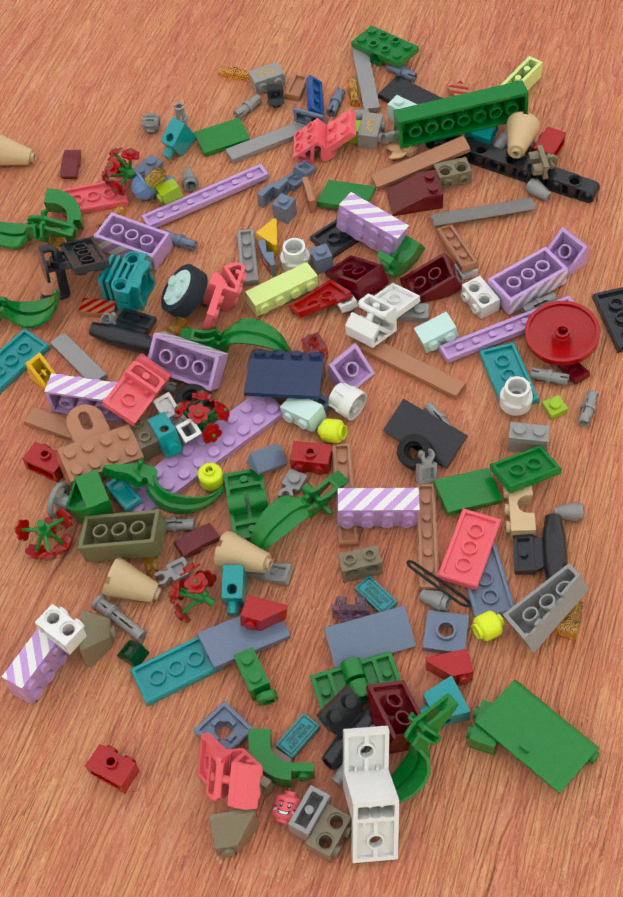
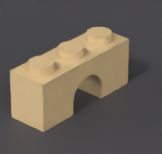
(519, 522)

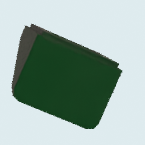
(133, 653)

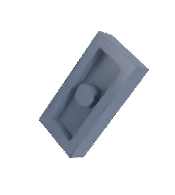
(148, 164)

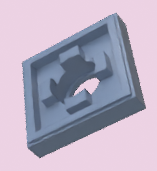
(435, 642)
(225, 716)

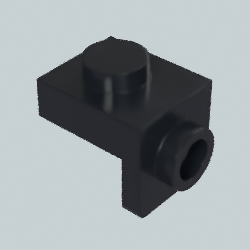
(275, 95)

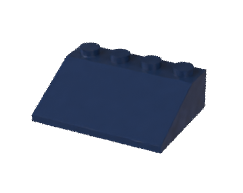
(285, 374)

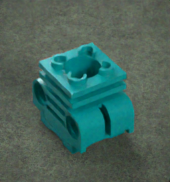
(127, 281)

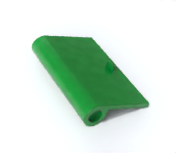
(537, 736)

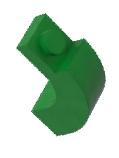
(64, 203)
(402, 258)
(273, 768)

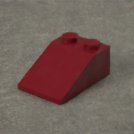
(416, 194)
(358, 276)
(433, 279)
(390, 707)

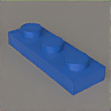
(314, 95)

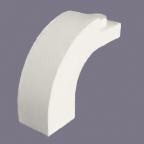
(185, 427)

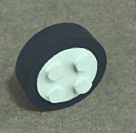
(184, 291)

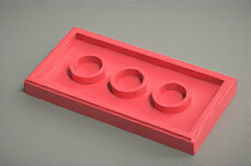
(97, 197)
(469, 549)

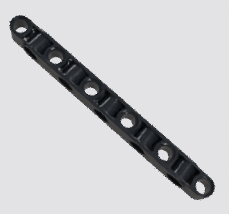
(499, 161)

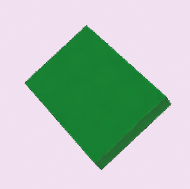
(221, 136)
(337, 191)
(525, 469)
(467, 491)

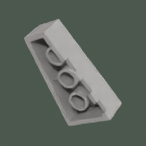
(546, 606)

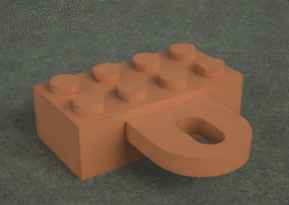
(95, 446)

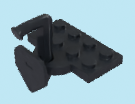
(79, 255)

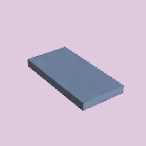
(493, 588)
(370, 635)
(230, 638)

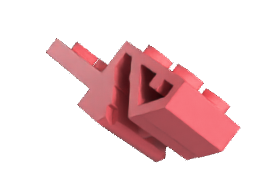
(324, 137)
(223, 292)
(137, 389)
(229, 773)

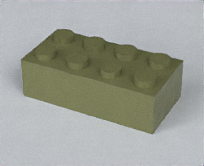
(123, 535)

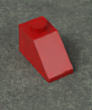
(262, 613)
(451, 664)

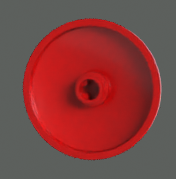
(562, 333)

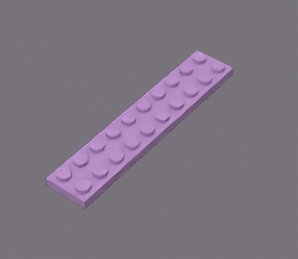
(243, 426)

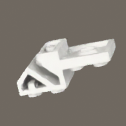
(381, 314)

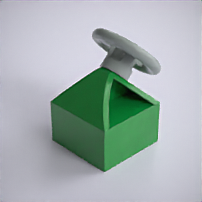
(85, 499)

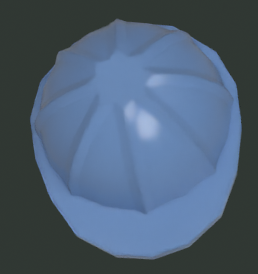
(141, 189)

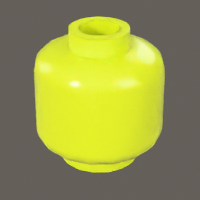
(332, 431)
(210, 476)
(488, 626)

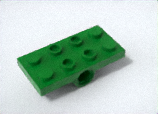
(384, 47)
(245, 500)
(356, 674)

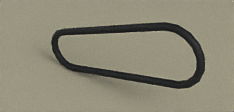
(439, 580)

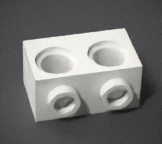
(480, 297)
(58, 631)

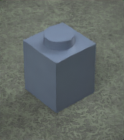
(284, 208)
(321, 258)

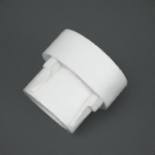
(294, 254)
(516, 396)
(347, 400)

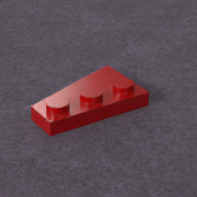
(320, 298)

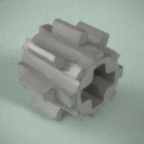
(151, 122)

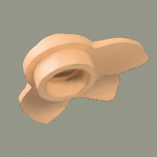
(398, 153)

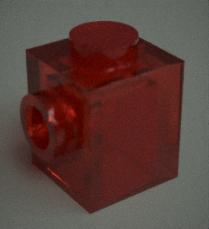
(314, 342)

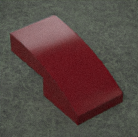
(70, 162)
(577, 372)
(195, 540)

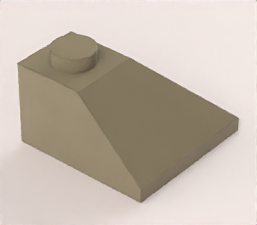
(99, 637)
(233, 830)

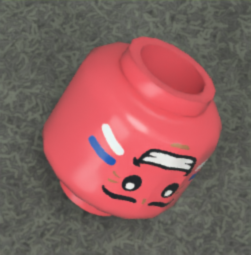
(285, 806)

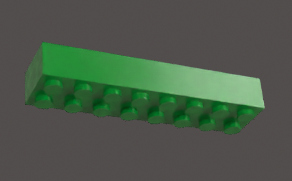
(459, 114)

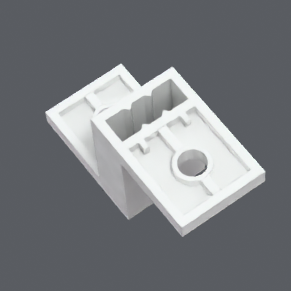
(370, 794)

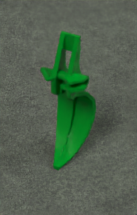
(38, 226)
(29, 313)
(243, 331)
(145, 475)
(290, 511)
(424, 730)

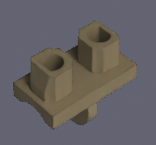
(543, 161)

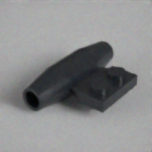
(128, 332)
(545, 553)
(341, 713)

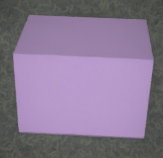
(569, 250)
(350, 368)

